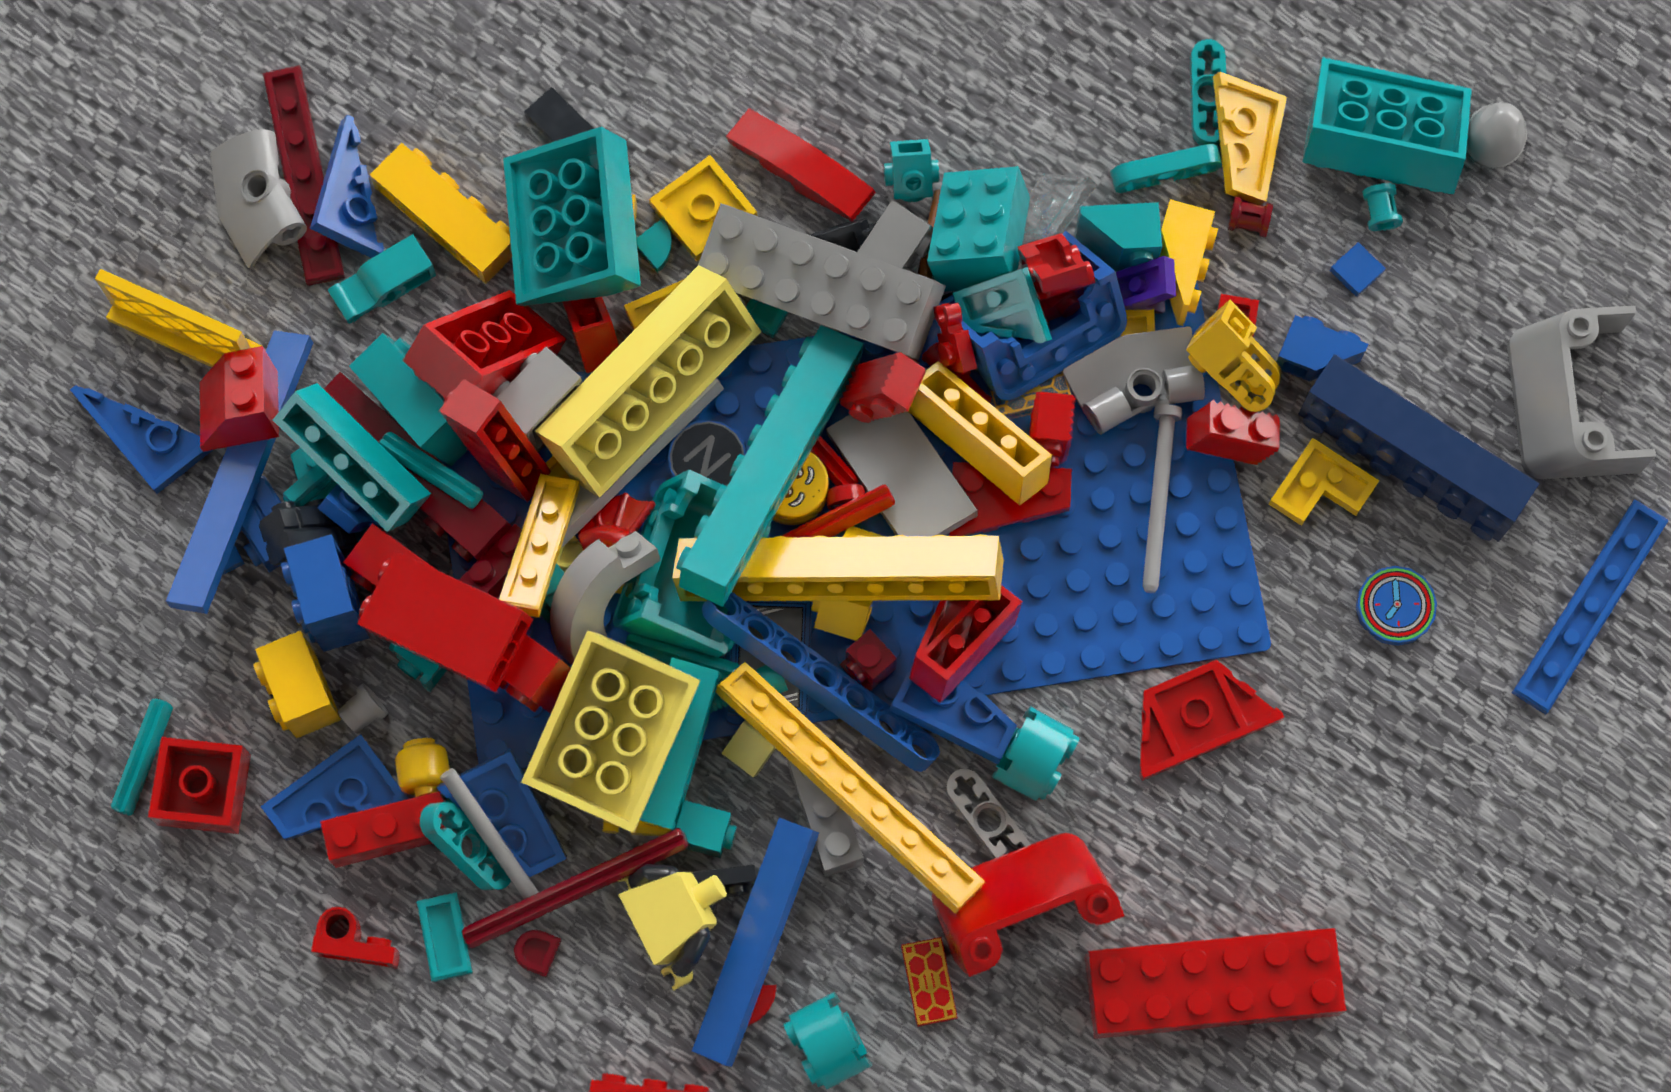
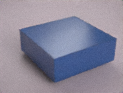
(1357, 269)

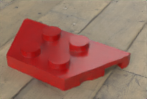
(1197, 716)

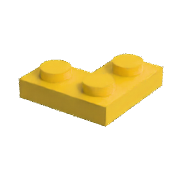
(1321, 473)

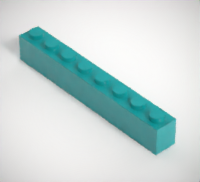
(769, 467)

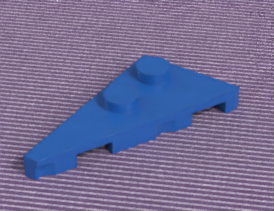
(345, 202)
(153, 446)

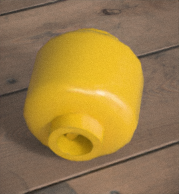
(421, 766)

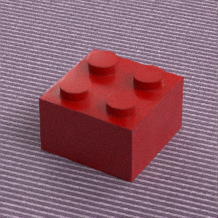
(199, 785)

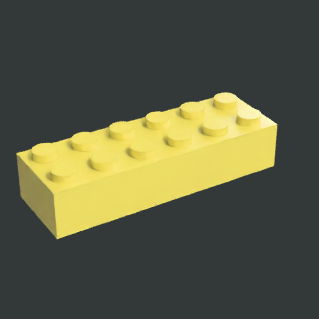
(648, 380)

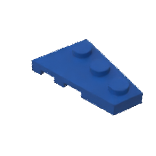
(961, 717)
(338, 786)

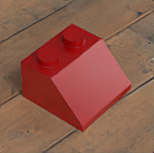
(239, 400)

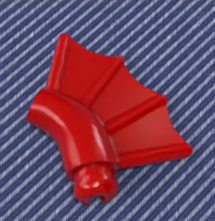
(616, 520)

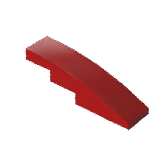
(801, 164)

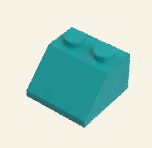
(1121, 233)

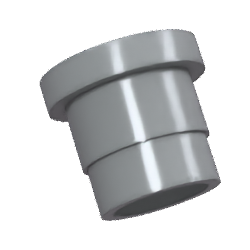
(362, 709)

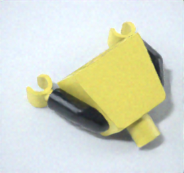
(672, 916)

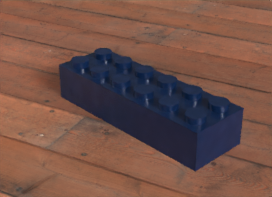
(1416, 449)

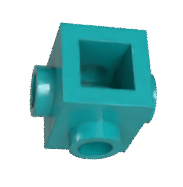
(911, 170)

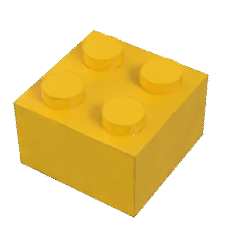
(297, 683)

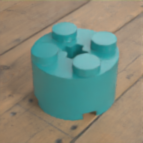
(1035, 754)
(828, 1042)

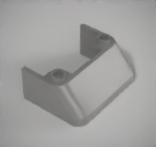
(1546, 402)

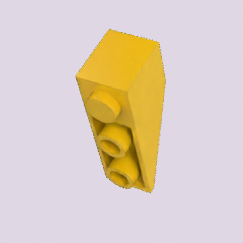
(1184, 238)

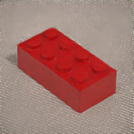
(480, 344)

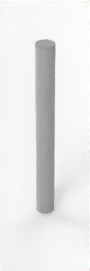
(488, 833)

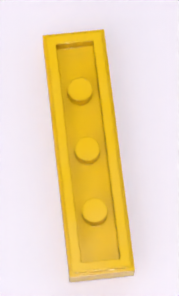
(540, 543)

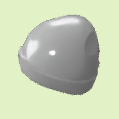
(1496, 135)

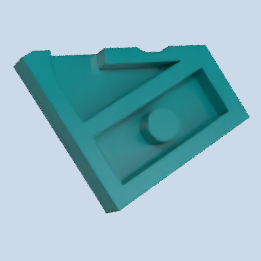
(1005, 307)

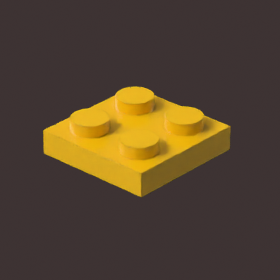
(693, 203)

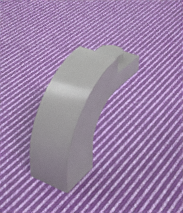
(589, 586)

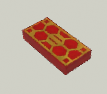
(929, 982)

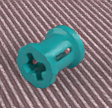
(1382, 207)

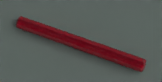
(574, 888)

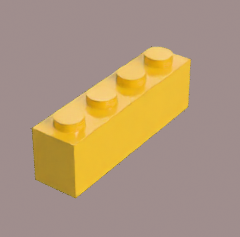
(443, 211)
(981, 434)

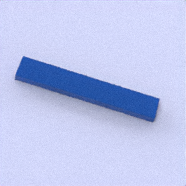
(1590, 607)
(755, 942)

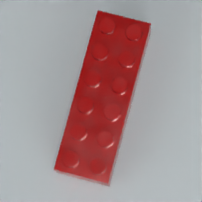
(534, 673)
(1214, 983)

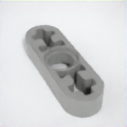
(979, 789)

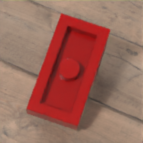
(349, 948)

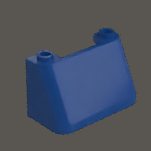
(1017, 366)

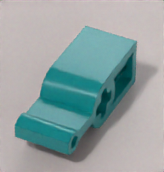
(383, 279)

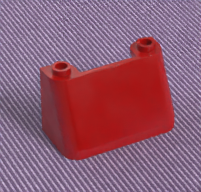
(1020, 888)

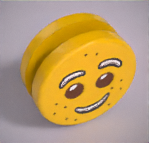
(806, 495)

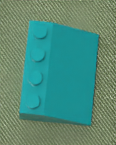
(1388, 126)
(572, 219)

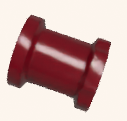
(1250, 217)

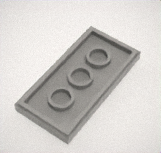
(900, 456)

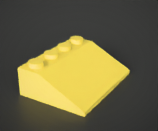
(611, 731)

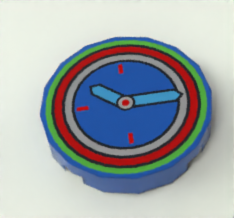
(1396, 605)

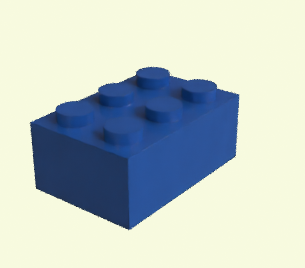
(325, 593)

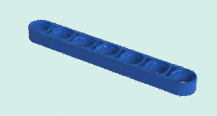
(840, 684)

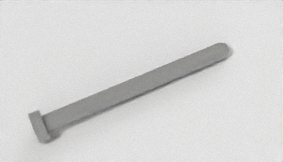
(1167, 417)

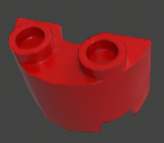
(1055, 266)

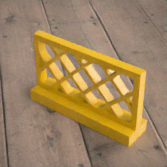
(169, 321)

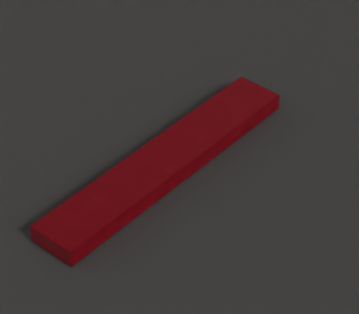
(302, 169)

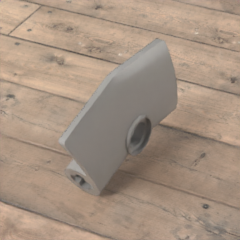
(252, 196)
(1154, 358)

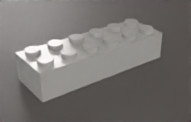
(822, 281)

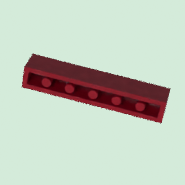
(472, 529)

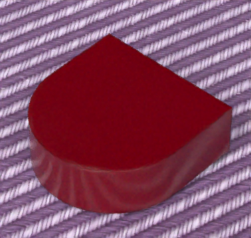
(536, 951)

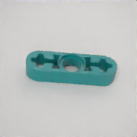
(1197, 67)
(1174, 165)
(450, 845)

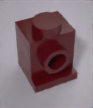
(869, 661)

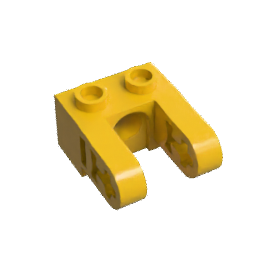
(1225, 351)

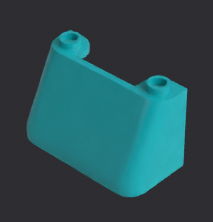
(650, 600)

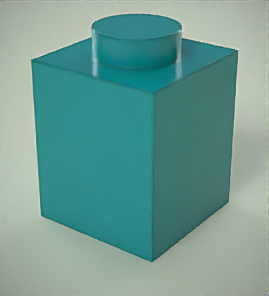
(706, 828)

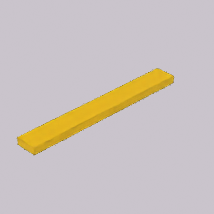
(850, 787)

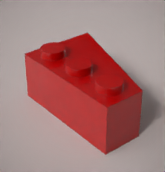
(959, 639)

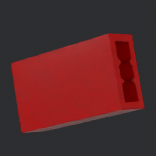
(444, 620)

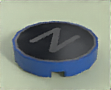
(706, 449)

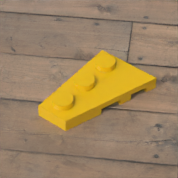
(1248, 135)

